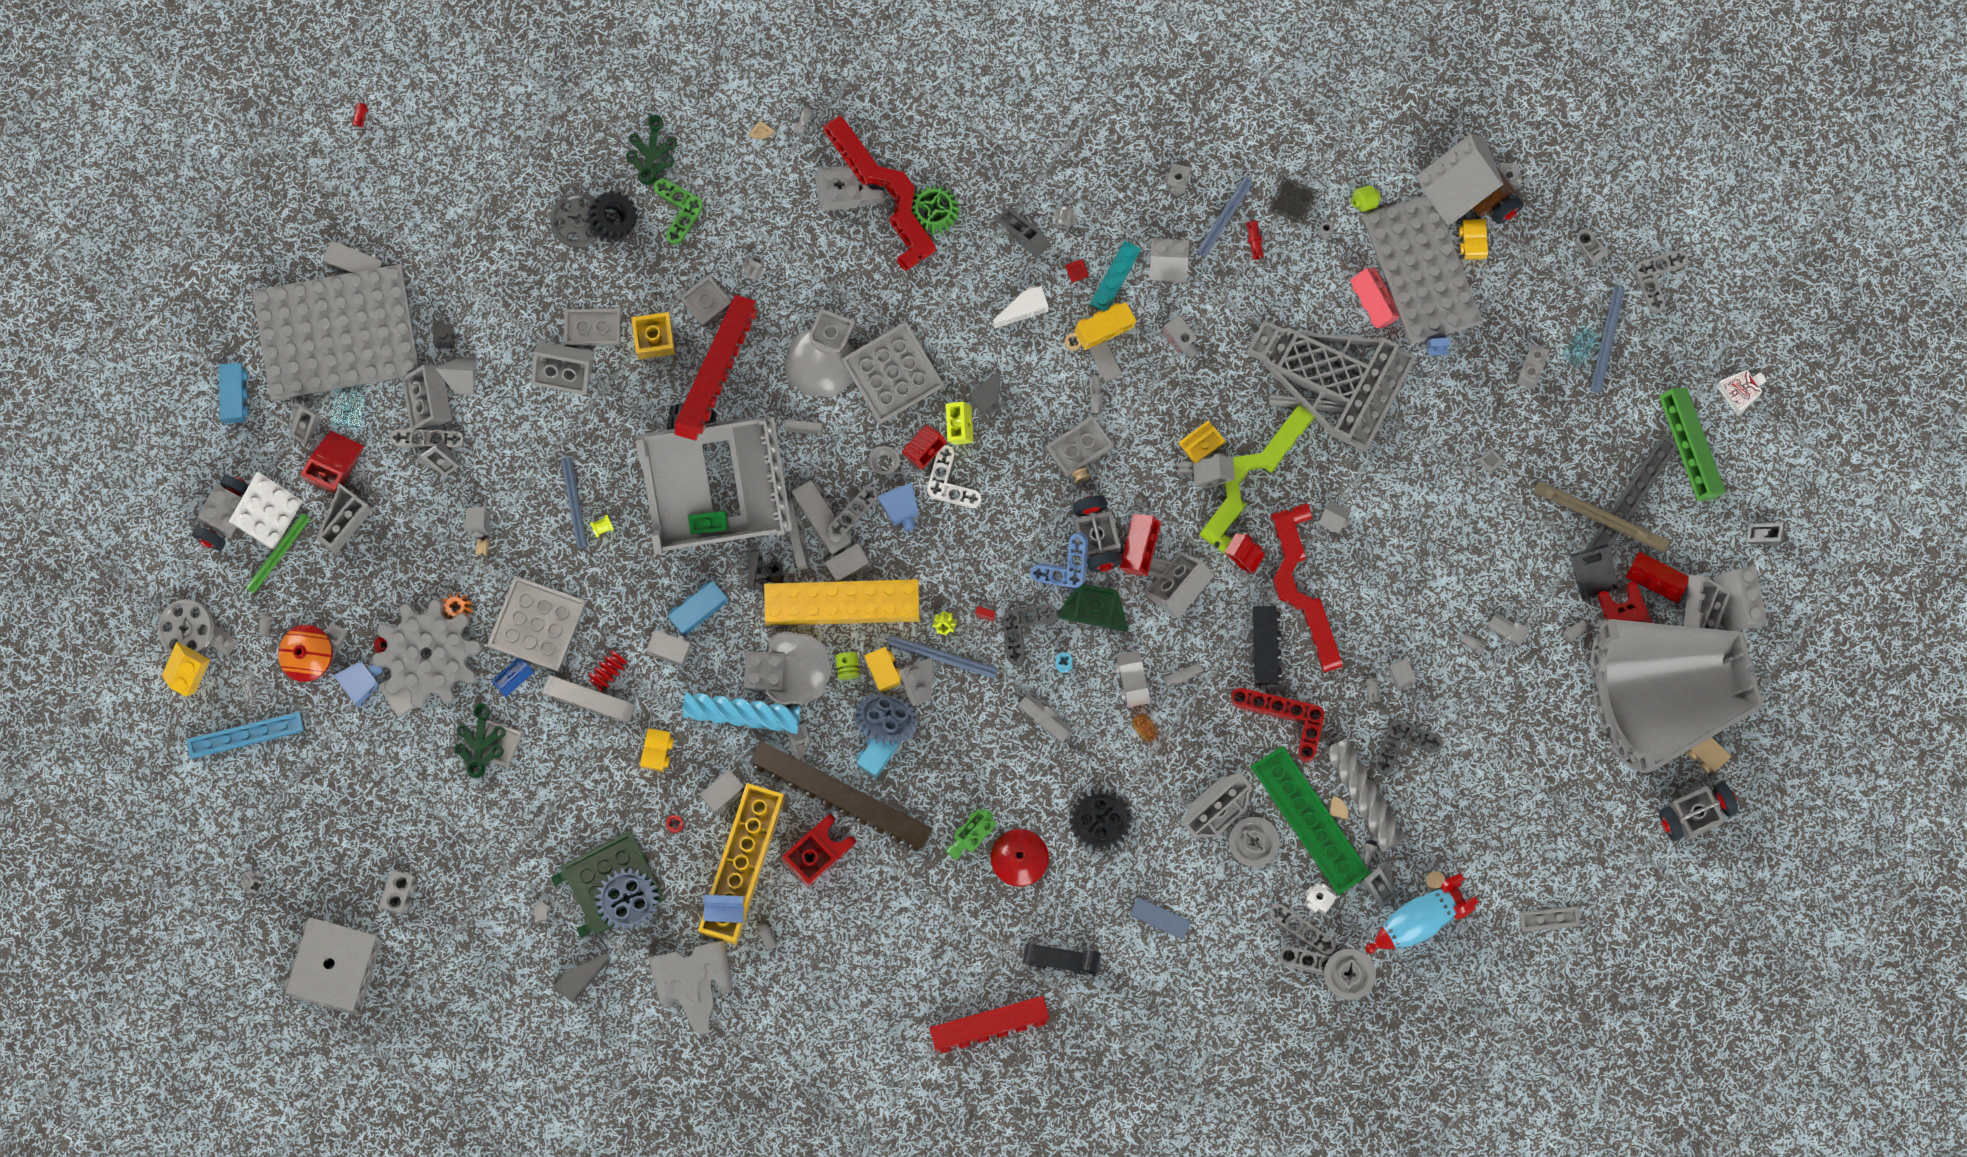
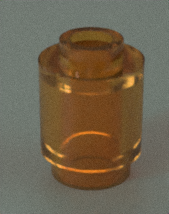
(1144, 728)

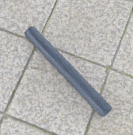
(1224, 217)
(574, 503)

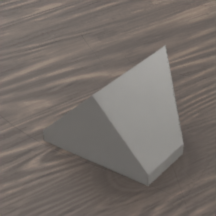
(460, 374)
(303, 423)
(439, 459)
(1381, 884)

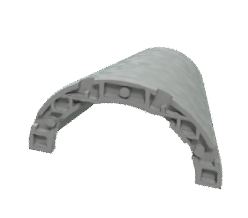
(1668, 688)

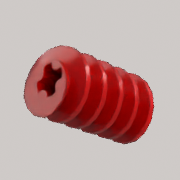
(607, 670)

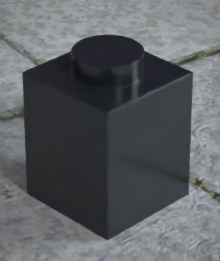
(443, 336)

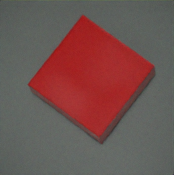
(1076, 271)
(985, 613)

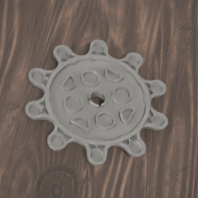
(447, 658)

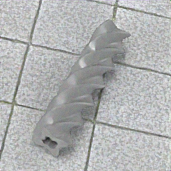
(1364, 794)

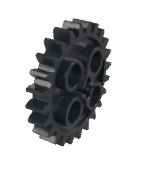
(1087, 808)

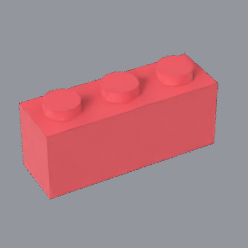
(1375, 297)

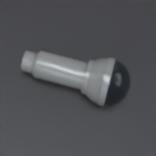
(1370, 847)

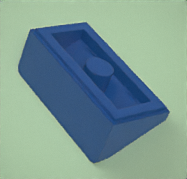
(512, 676)

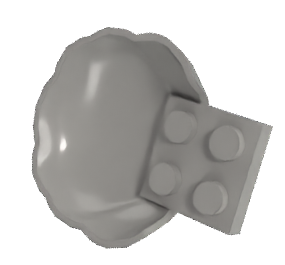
(817, 353)
(781, 677)

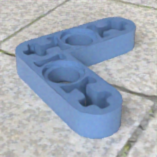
(1067, 572)

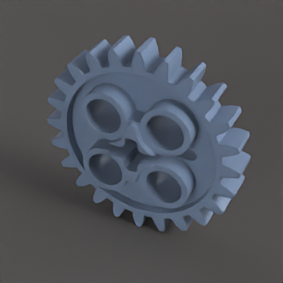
(886, 718)
(620, 883)

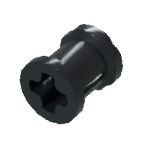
(774, 573)

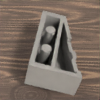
(342, 520)
(1704, 602)

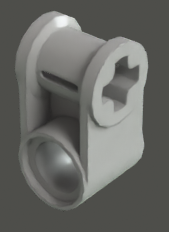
(1593, 250)

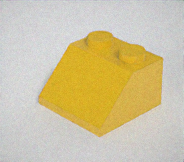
(185, 670)

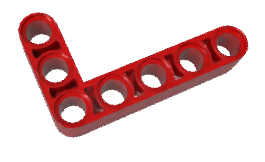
(1285, 713)

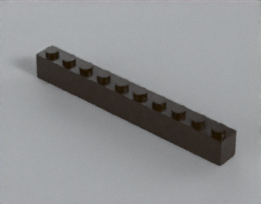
(842, 796)

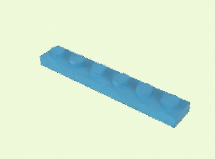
(245, 735)

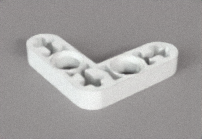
(947, 488)

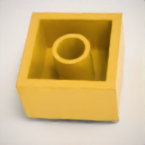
(653, 335)

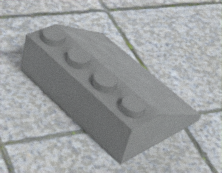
(1460, 178)

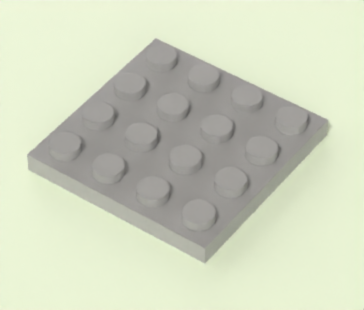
(892, 372)
(536, 624)

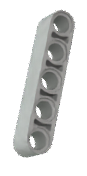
(587, 698)
(1297, 962)

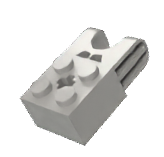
(851, 191)

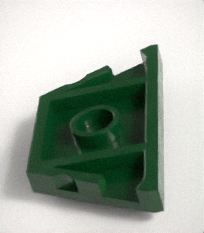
(1095, 607)

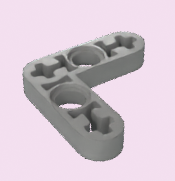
(1650, 276)

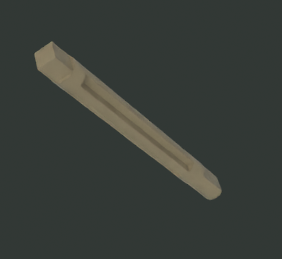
(1602, 516)

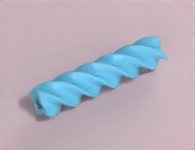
(740, 712)

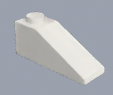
(1026, 305)

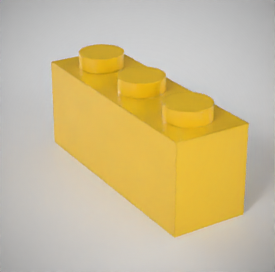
(1104, 325)

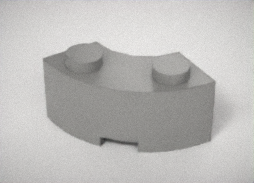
(1133, 679)

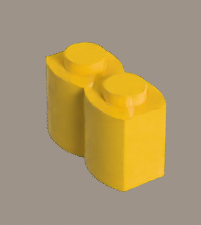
(1474, 239)
(656, 750)

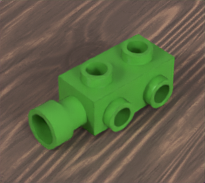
(973, 833)

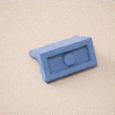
(723, 908)

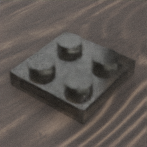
(1293, 200)

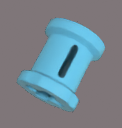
(1062, 668)

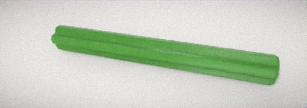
(278, 552)

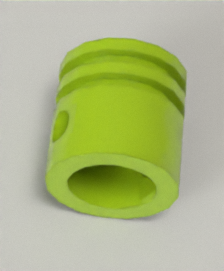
(847, 665)

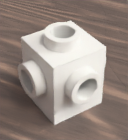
(1320, 905)

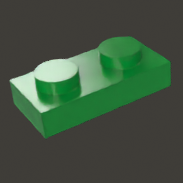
(708, 522)

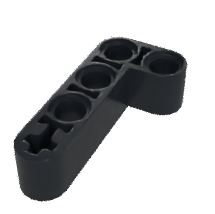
(1062, 959)

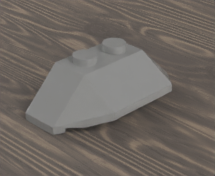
(1218, 806)

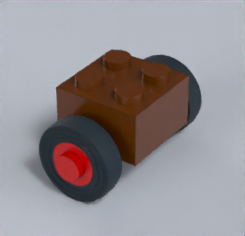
(1507, 209)

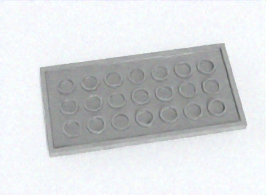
(1422, 269)

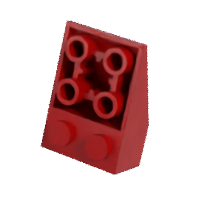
(332, 462)

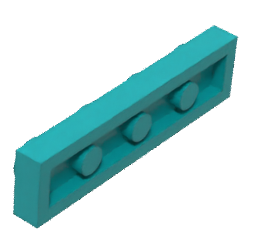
(1115, 276)

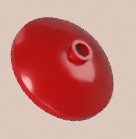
(1024, 870)

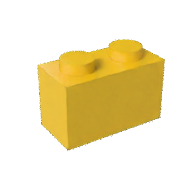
(882, 669)

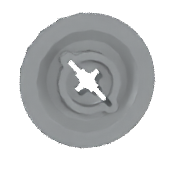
(1255, 828)
(1362, 968)

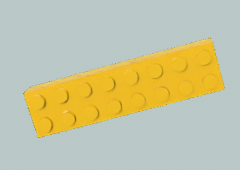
(841, 602)
(744, 856)

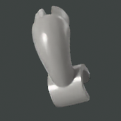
(805, 115)

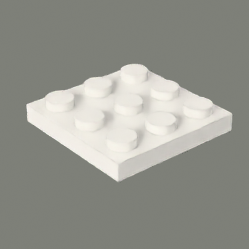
(265, 511)

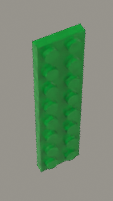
(1310, 820)

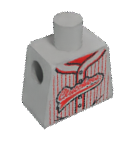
(1173, 331)

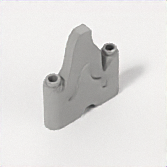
(691, 981)

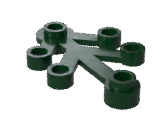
(651, 153)
(479, 744)

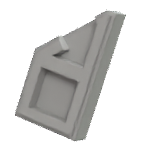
(799, 741)

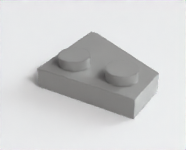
(918, 681)

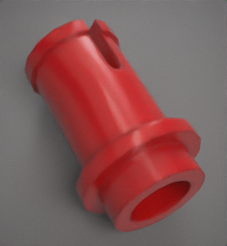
(360, 114)

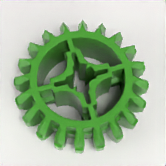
(950, 215)

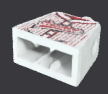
(1741, 389)

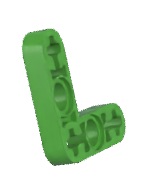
(684, 204)

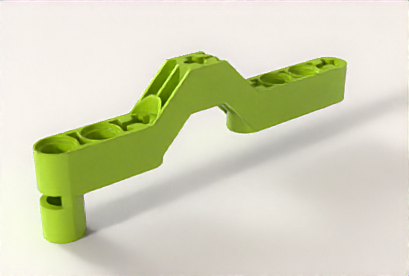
(1269, 459)

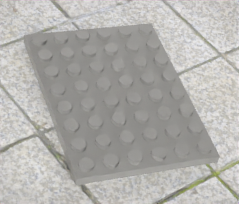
(335, 332)

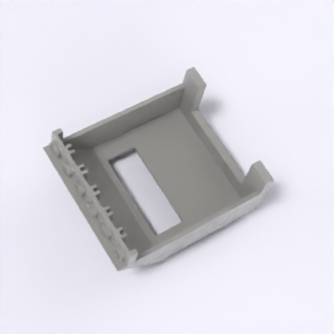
(680, 485)

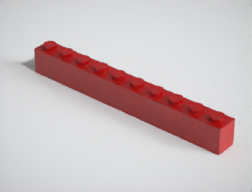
(715, 368)

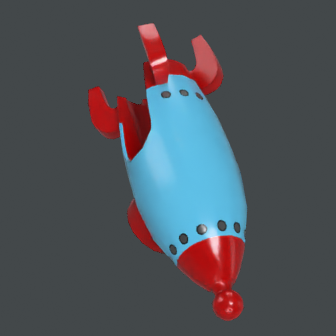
(1423, 917)

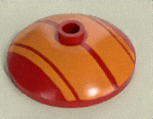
(315, 654)

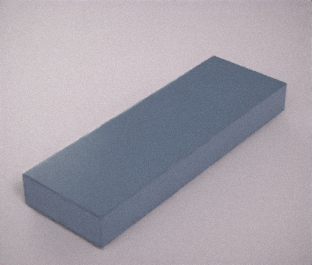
(1160, 918)

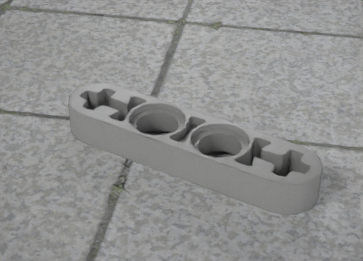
(427, 437)
(850, 512)
(797, 537)
(1304, 927)

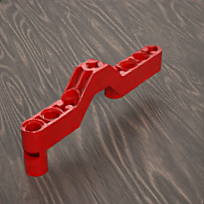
(895, 182)
(1287, 591)

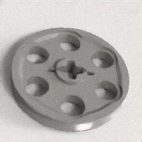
(186, 619)

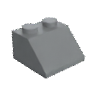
(1169, 260)

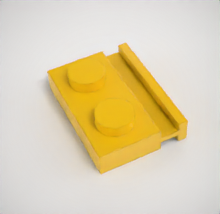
(1202, 442)

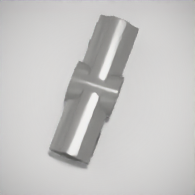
(1046, 718)

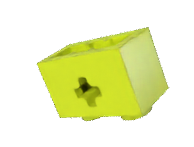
(959, 423)

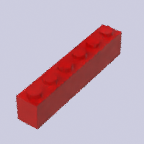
(989, 1024)

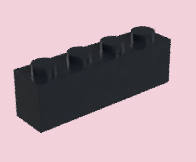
(1266, 646)

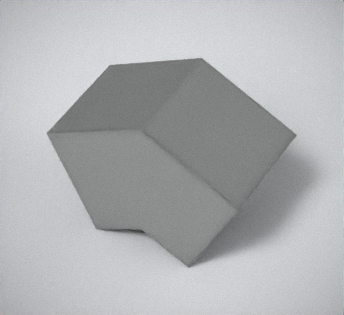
(541, 912)

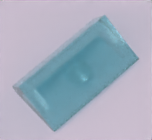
(1580, 346)

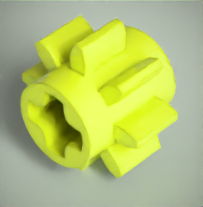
(944, 623)

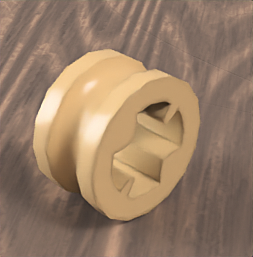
(1067, 343)
(1081, 475)
(482, 546)

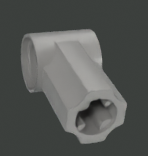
(1510, 631)

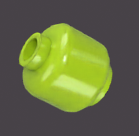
(1366, 198)

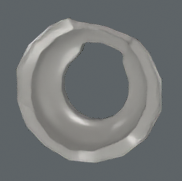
(880, 451)

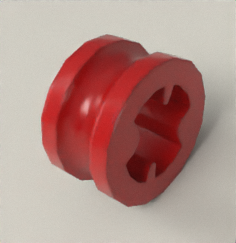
(677, 818)

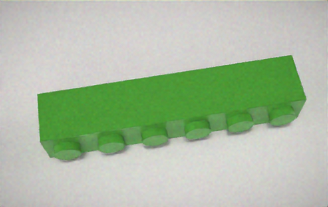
(1692, 444)

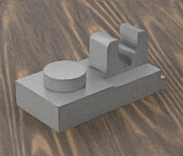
(221, 640)

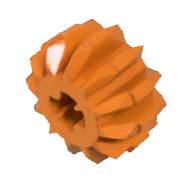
(462, 602)

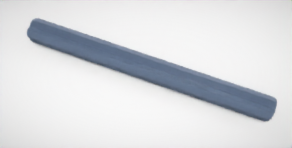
(1607, 339)
(942, 656)

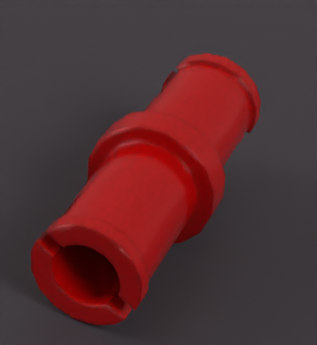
(1255, 240)

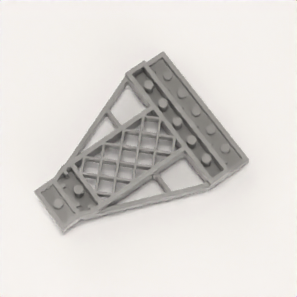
(1369, 400)

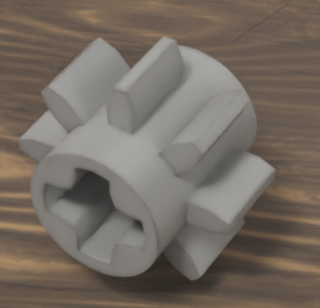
(1065, 217)
(754, 267)
(253, 881)

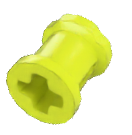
(601, 526)

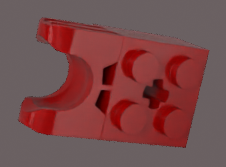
(1631, 610)
(821, 848)

